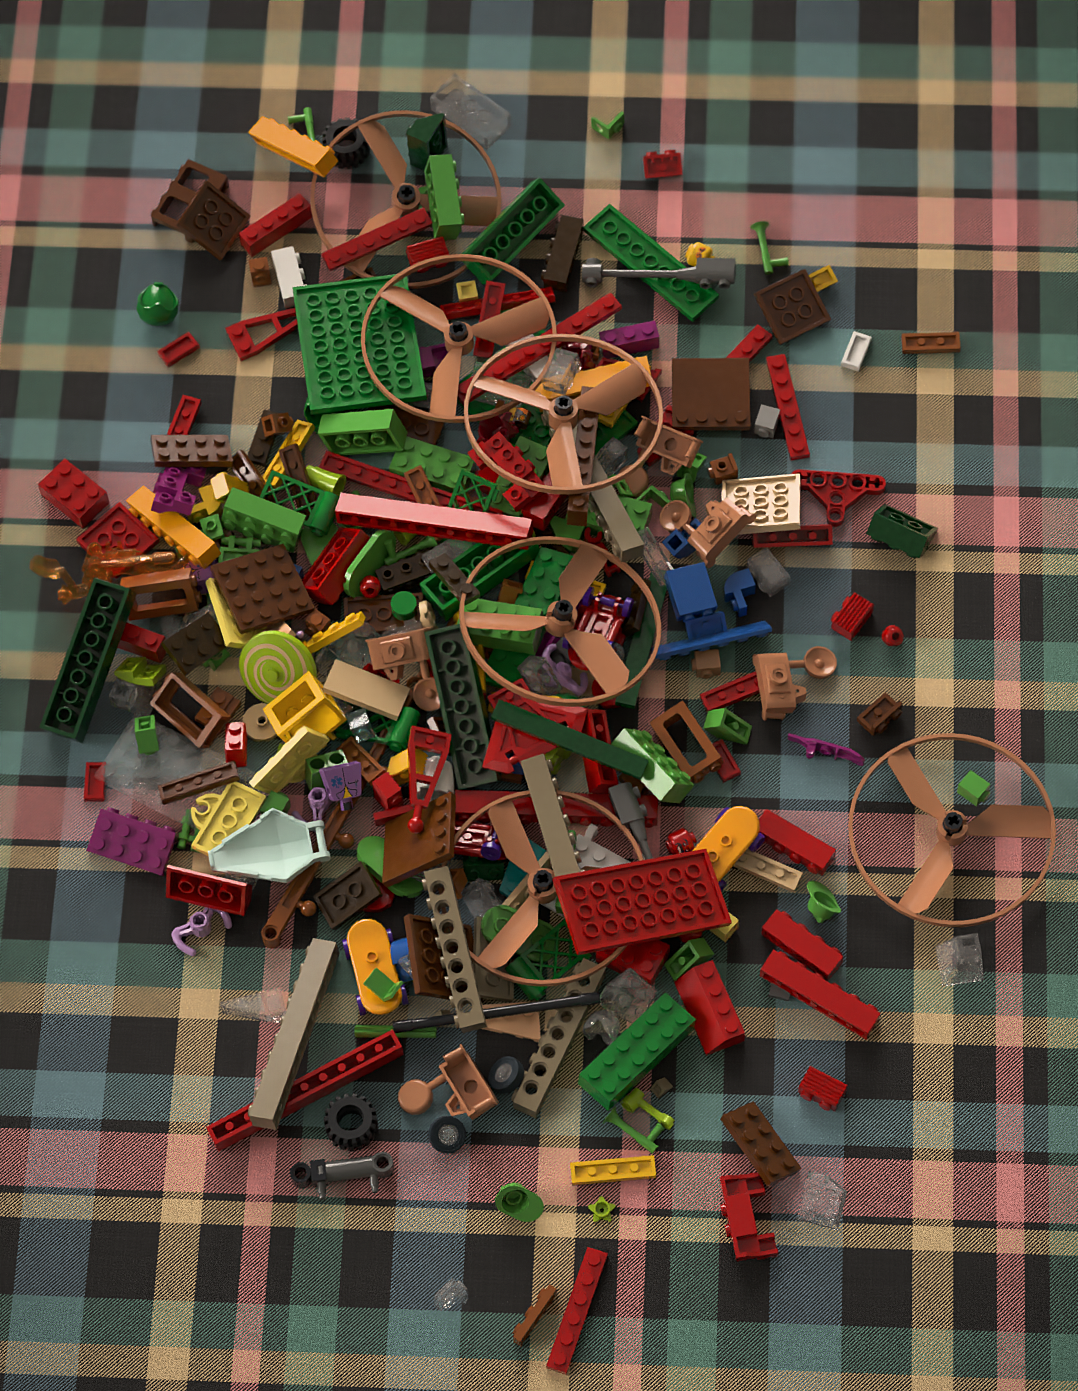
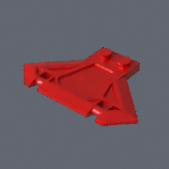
(524, 746)

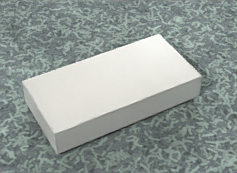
(856, 351)

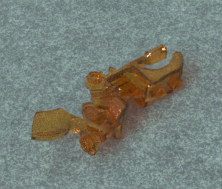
(106, 567)

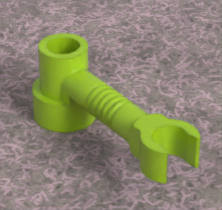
(634, 1101)

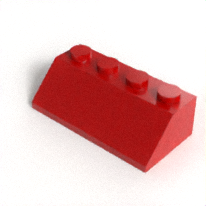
(327, 574)
(208, 890)
(710, 1005)

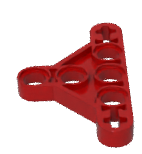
(846, 491)

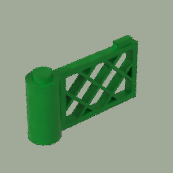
(475, 478)
(324, 508)
(397, 734)
(525, 969)

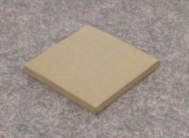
(771, 498)

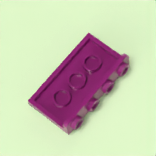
(132, 841)

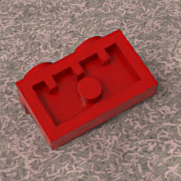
(662, 164)

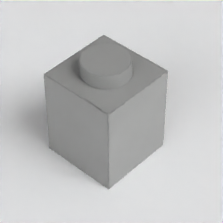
(767, 421)

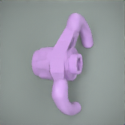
(564, 673)
(318, 802)
(200, 926)

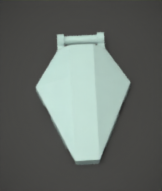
(270, 848)

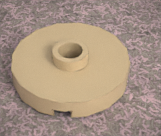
(427, 615)
(256, 730)

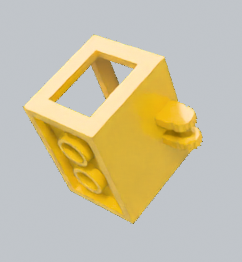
(306, 706)

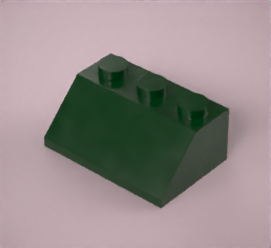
(426, 138)
(901, 531)

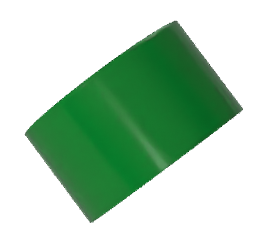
(404, 605)

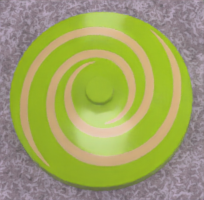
(273, 663)

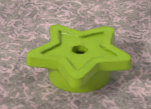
(601, 1204)

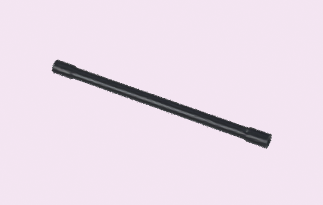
(580, 1000)

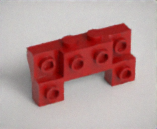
(510, 460)
(740, 1217)

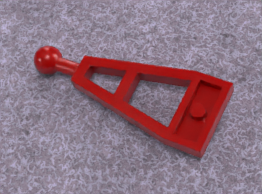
(242, 341)
(429, 741)

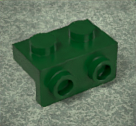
(483, 868)

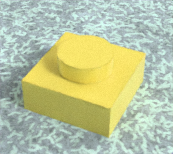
(467, 291)

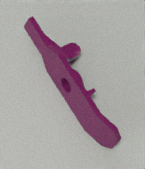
(827, 748)

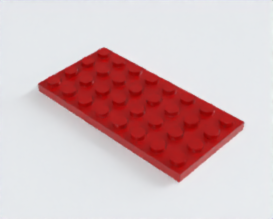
(641, 901)

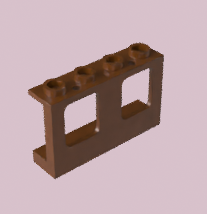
(184, 194)

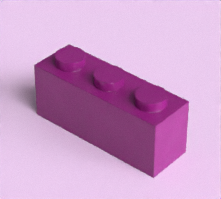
(631, 338)

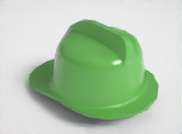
(684, 491)
(821, 902)
(519, 1202)

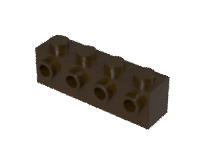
(403, 575)

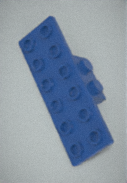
(710, 631)

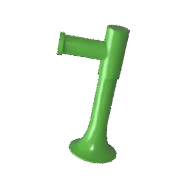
(308, 118)
(760, 228)
(393, 557)
(646, 1142)

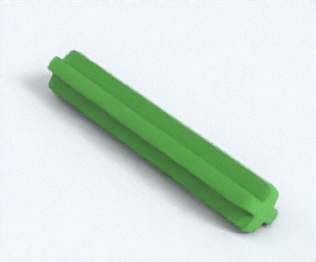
(378, 1030)

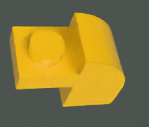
(207, 507)

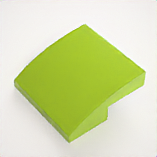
(139, 672)

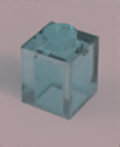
(360, 725)

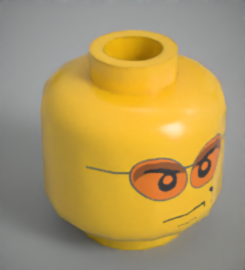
(696, 251)

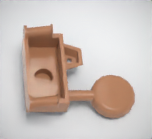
(672, 446)
(714, 532)
(403, 648)
(775, 679)
(466, 1081)

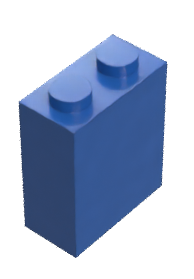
(690, 592)

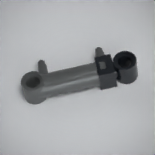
(340, 1170)

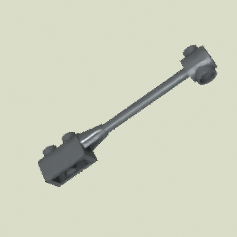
(706, 272)
(631, 814)

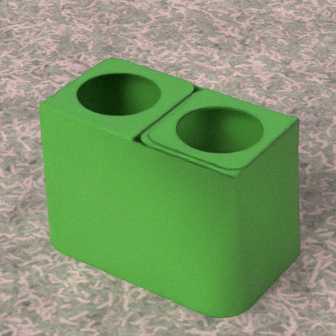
(314, 763)

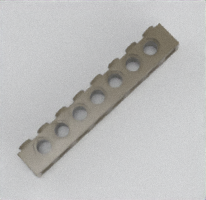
(475, 1017)
(533, 1103)

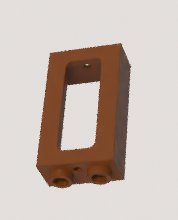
(164, 581)
(163, 704)
(697, 772)

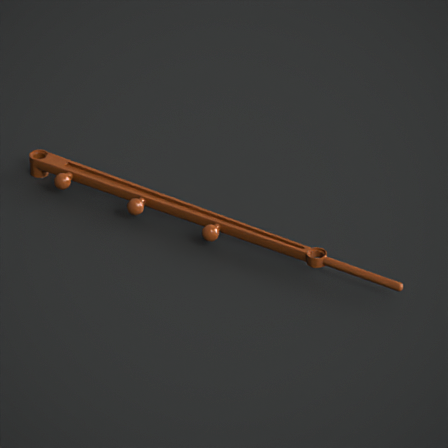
(300, 884)

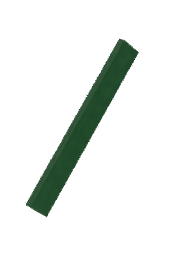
(642, 645)
(569, 739)

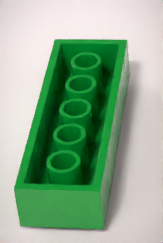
(513, 228)
(489, 577)
(636, 1051)

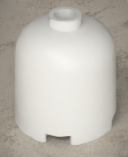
(445, 782)

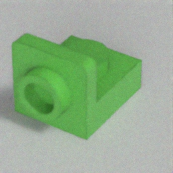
(697, 464)

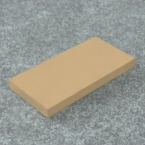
(366, 689)

